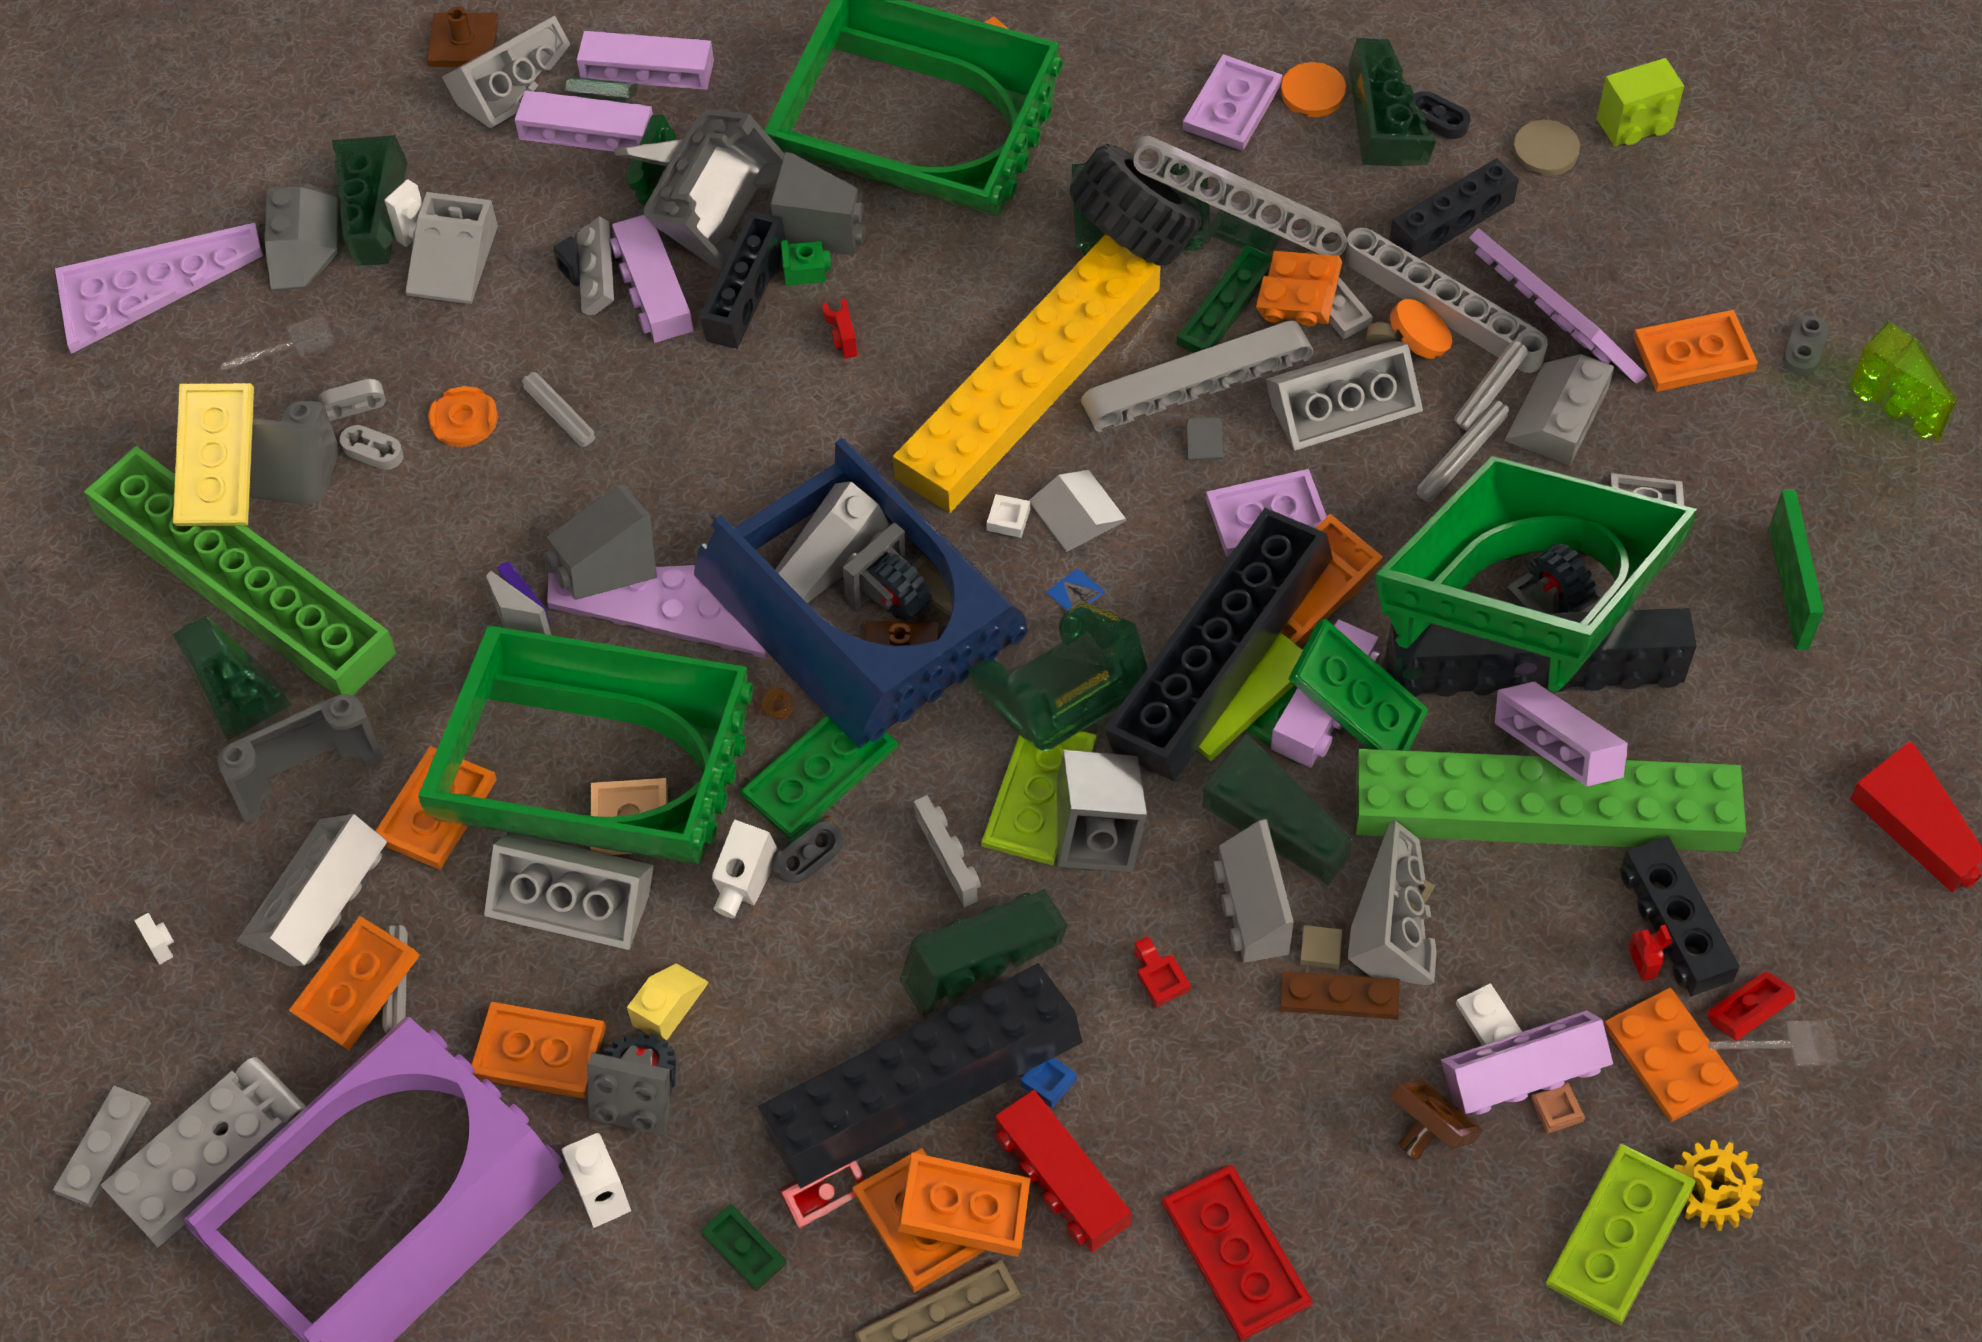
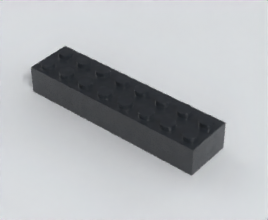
(1219, 643)
(1639, 650)
(920, 1075)

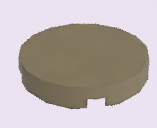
(1546, 147)

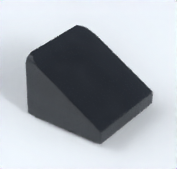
(568, 259)

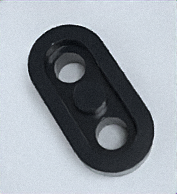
(1442, 114)
(806, 853)

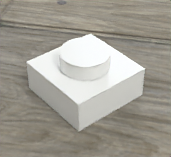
(1008, 516)
(156, 937)

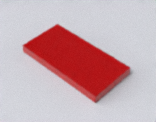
(1236, 1252)

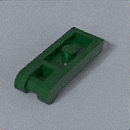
(644, 175)

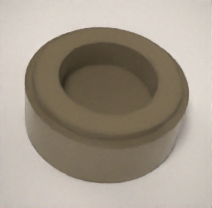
(1380, 333)

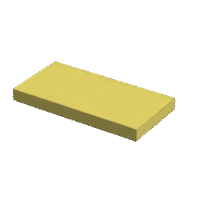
(213, 454)

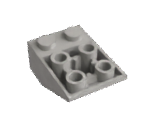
(450, 247)

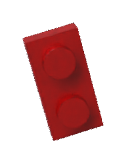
(1751, 1005)

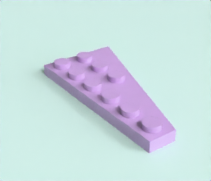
(127, 286)
(1549, 301)
(668, 605)

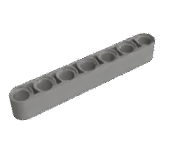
(1230, 183)
(1453, 302)
(1196, 374)

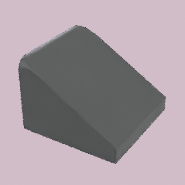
(1204, 438)

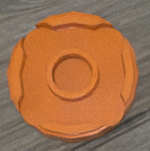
(1313, 89)
(1421, 328)
(473, 417)

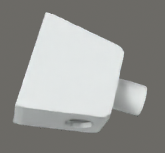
(754, 849)
(593, 1175)

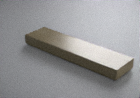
(946, 1308)

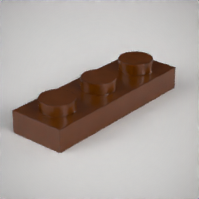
(1339, 995)

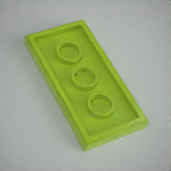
(1255, 697)
(1026, 804)
(1620, 1234)

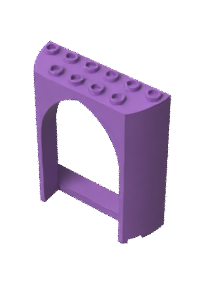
(497, 1185)

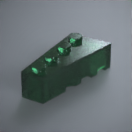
(1386, 115)
(367, 174)
(229, 678)
(1256, 788)
(980, 948)

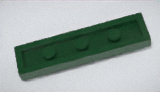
(1225, 301)

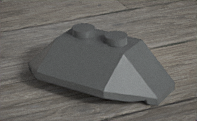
(299, 234)

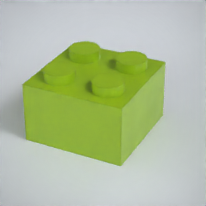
(1640, 102)

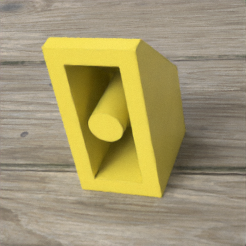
(665, 1000)

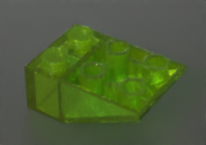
(1901, 364)

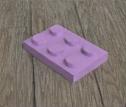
(1232, 102)
(1239, 505)

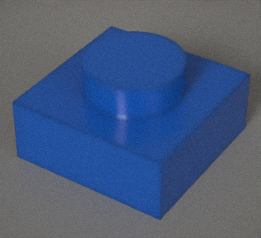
(1049, 1080)

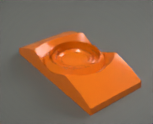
(1342, 579)

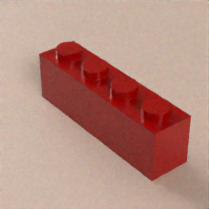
(1062, 1171)

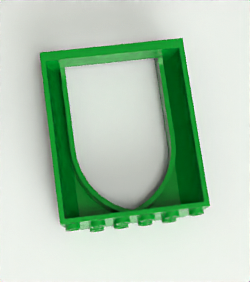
(998, 63)
(1520, 511)
(681, 697)

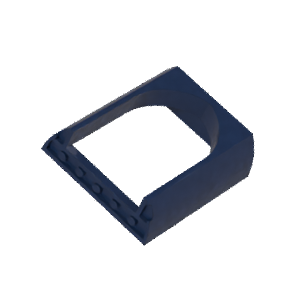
(853, 680)

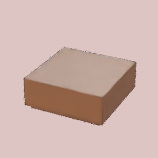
(1557, 1108)

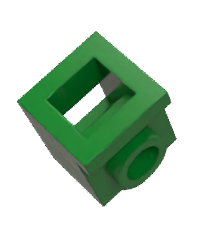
(805, 262)

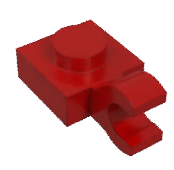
(843, 335)
(1647, 951)
(1159, 976)

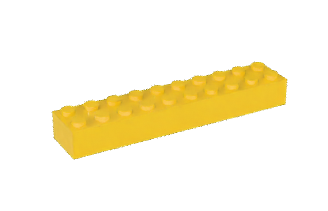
(1026, 374)

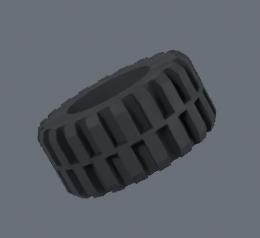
(1134, 208)

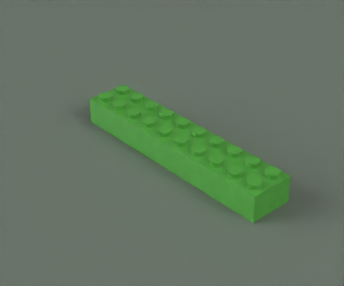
(244, 578)
(1539, 803)

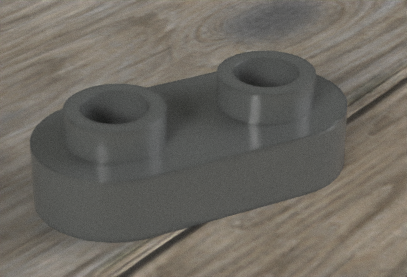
(1807, 343)

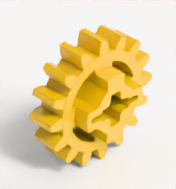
(1732, 1191)

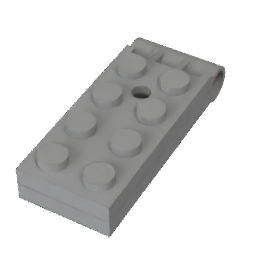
(191, 1158)

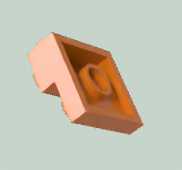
(1299, 288)

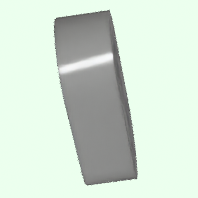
(353, 398)
(370, 450)

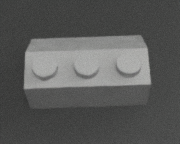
(1561, 407)
(1254, 894)

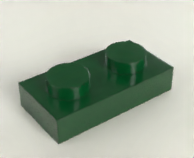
(743, 1247)

